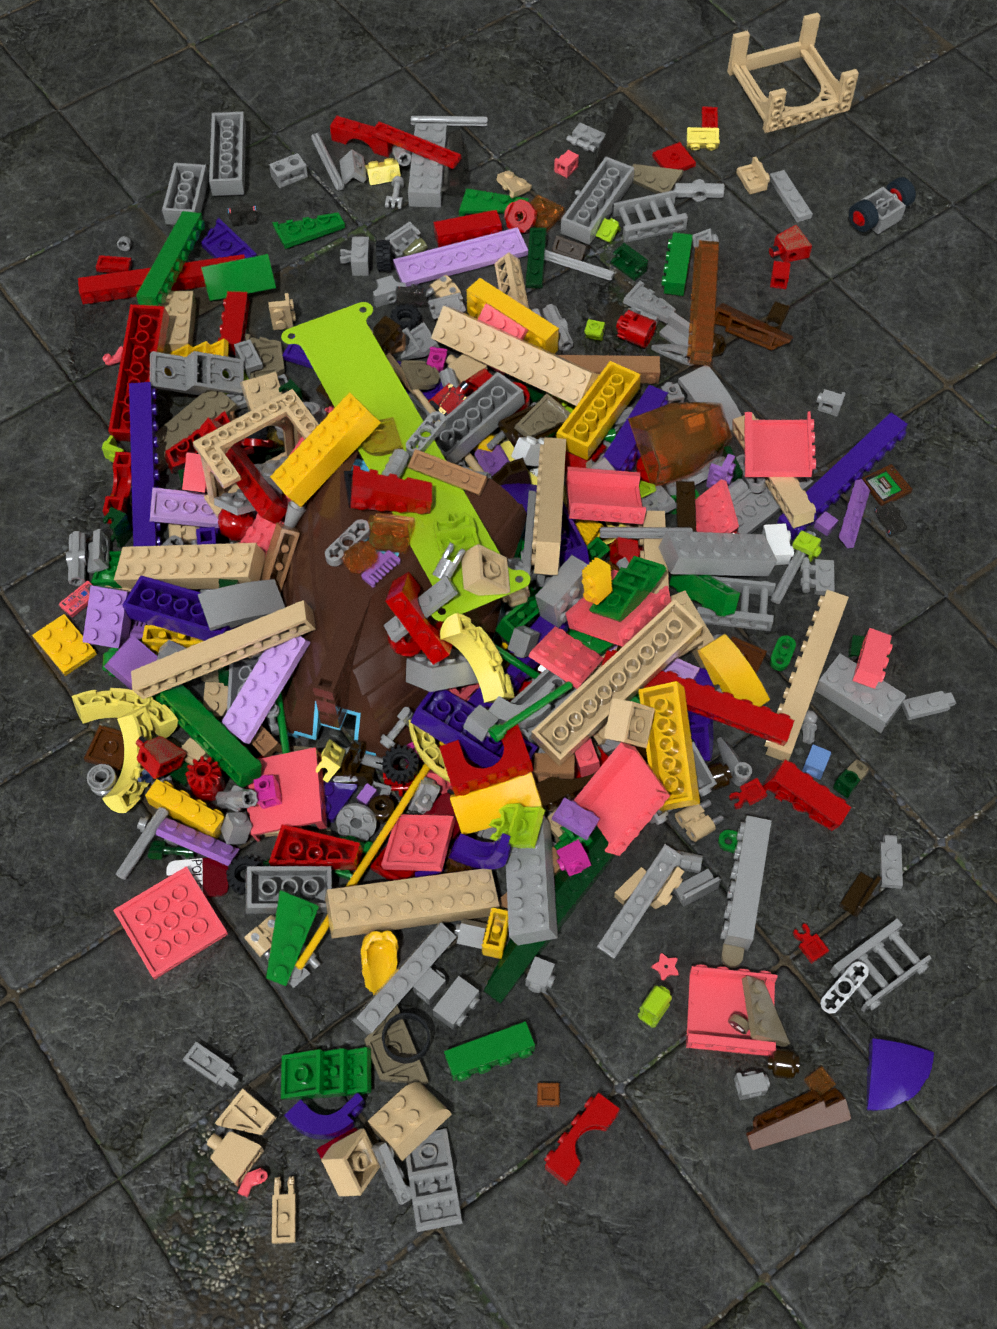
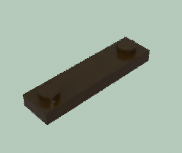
(685, 504)

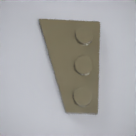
(656, 178)
(542, 417)
(761, 1013)

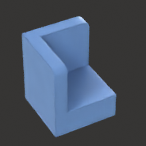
(816, 761)

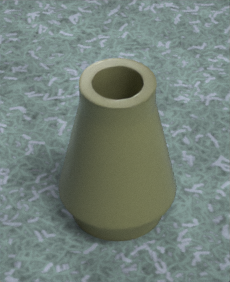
(416, 246)

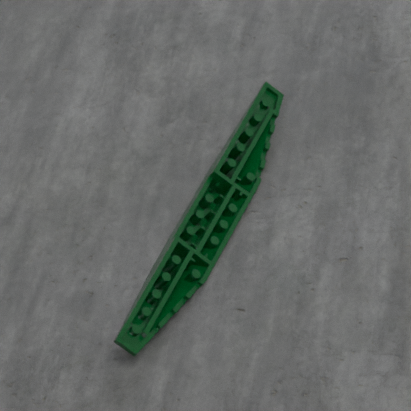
(568, 893)

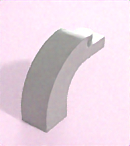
(505, 710)

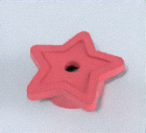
(666, 972)

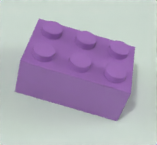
(106, 618)

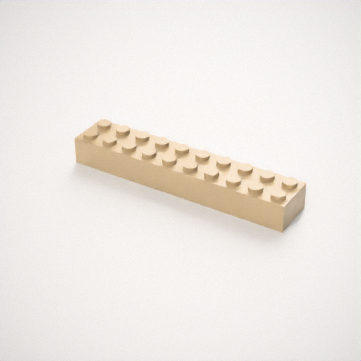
(513, 355)
(548, 507)
(618, 678)

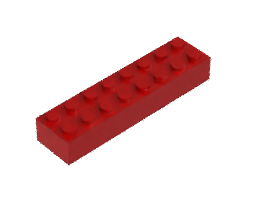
(144, 333)

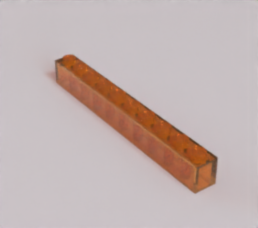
(704, 302)

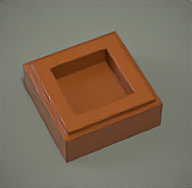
(547, 1094)

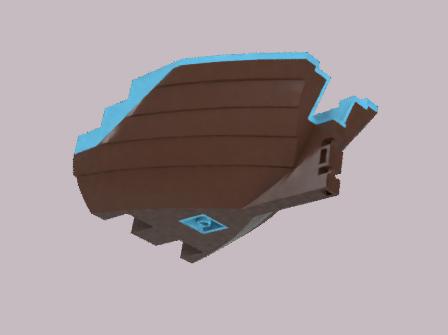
(349, 652)

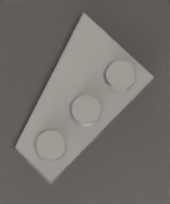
(647, 301)

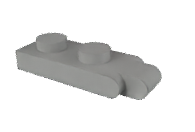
(927, 704)
(890, 862)

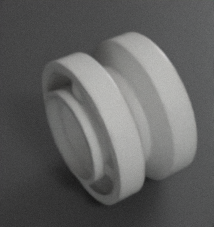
(96, 774)

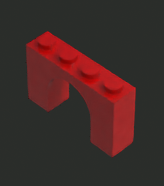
(404, 603)
(467, 778)

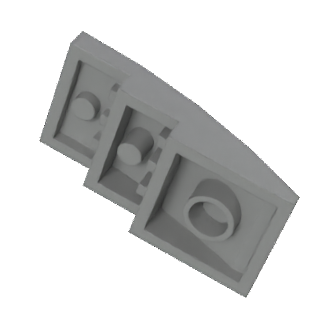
(705, 386)
(240, 603)
(433, 1183)

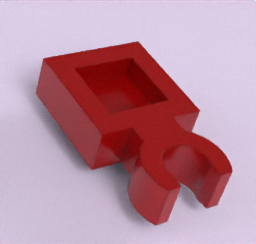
(750, 792)
(811, 946)

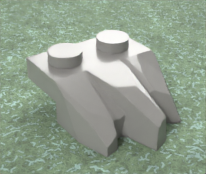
(417, 343)

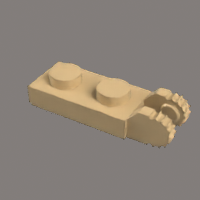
(284, 1213)

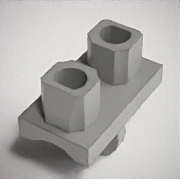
(424, 796)

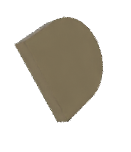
(419, 374)

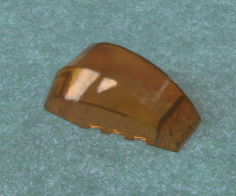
(679, 438)

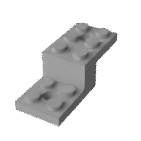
(196, 373)
(237, 501)

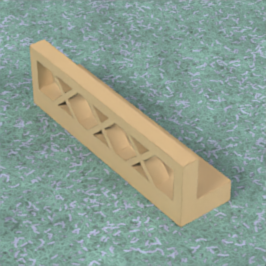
(514, 279)

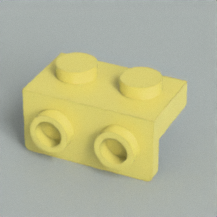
(703, 138)
(382, 171)

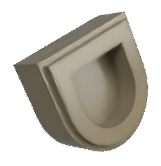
(732, 955)

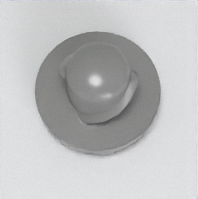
(356, 821)

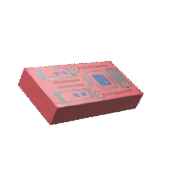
(77, 600)

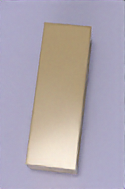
(629, 886)

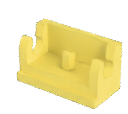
(331, 759)

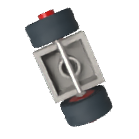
(883, 206)

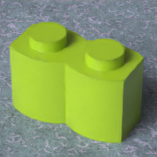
(655, 1006)

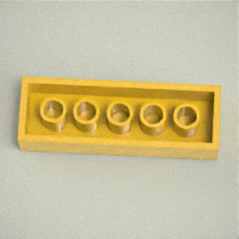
(540, 331)
(599, 409)
(325, 449)
(670, 744)

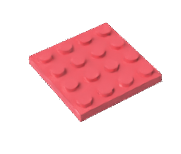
(170, 922)

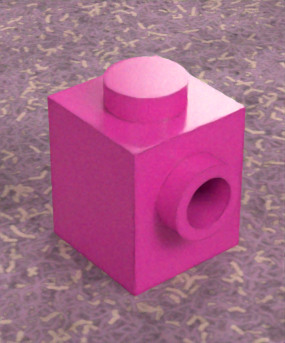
(267, 791)
(573, 858)

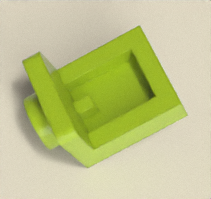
(608, 230)
(594, 329)
(110, 448)
(808, 544)

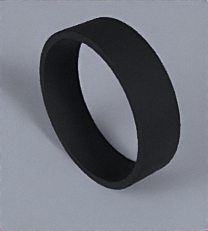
(406, 1016)

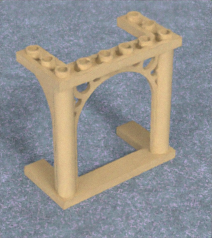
(771, 109)
(283, 411)

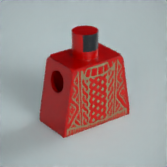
(791, 245)
(159, 756)

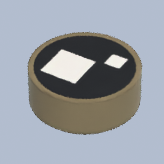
(739, 1023)

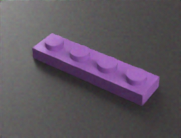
(854, 513)
(197, 841)

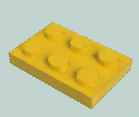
(64, 645)

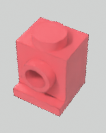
(566, 164)

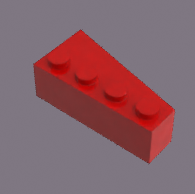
(176, 454)
(389, 492)
(806, 795)
(310, 848)

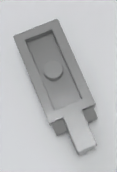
(211, 1066)
(391, 1172)

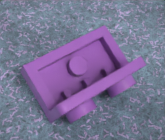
(491, 461)
(725, 472)
(575, 818)

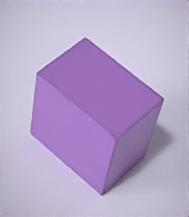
(826, 523)
(367, 794)

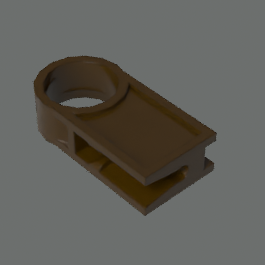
(778, 314)
(353, 758)

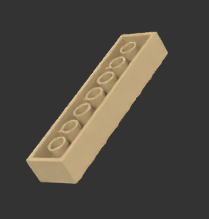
(191, 564)
(410, 902)

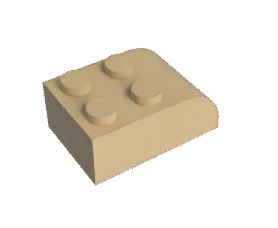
(408, 1119)

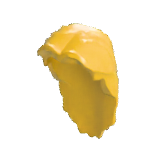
(378, 958)

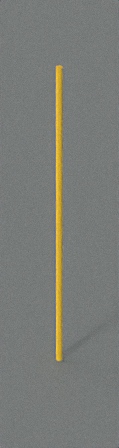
(371, 853)

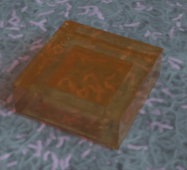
(820, 1081)

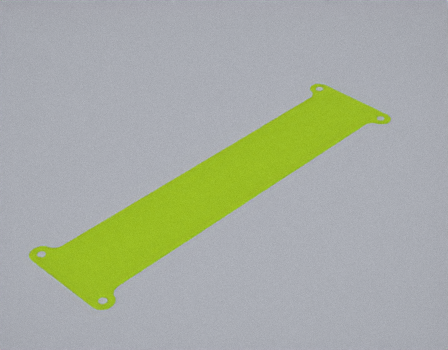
(353, 362)

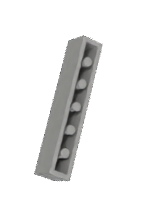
(403, 978)

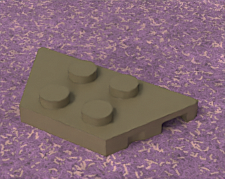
(270, 355)
(399, 1044)

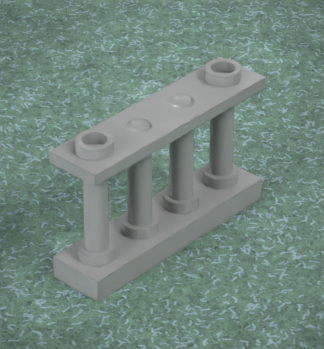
(654, 227)
(743, 618)
(876, 944)

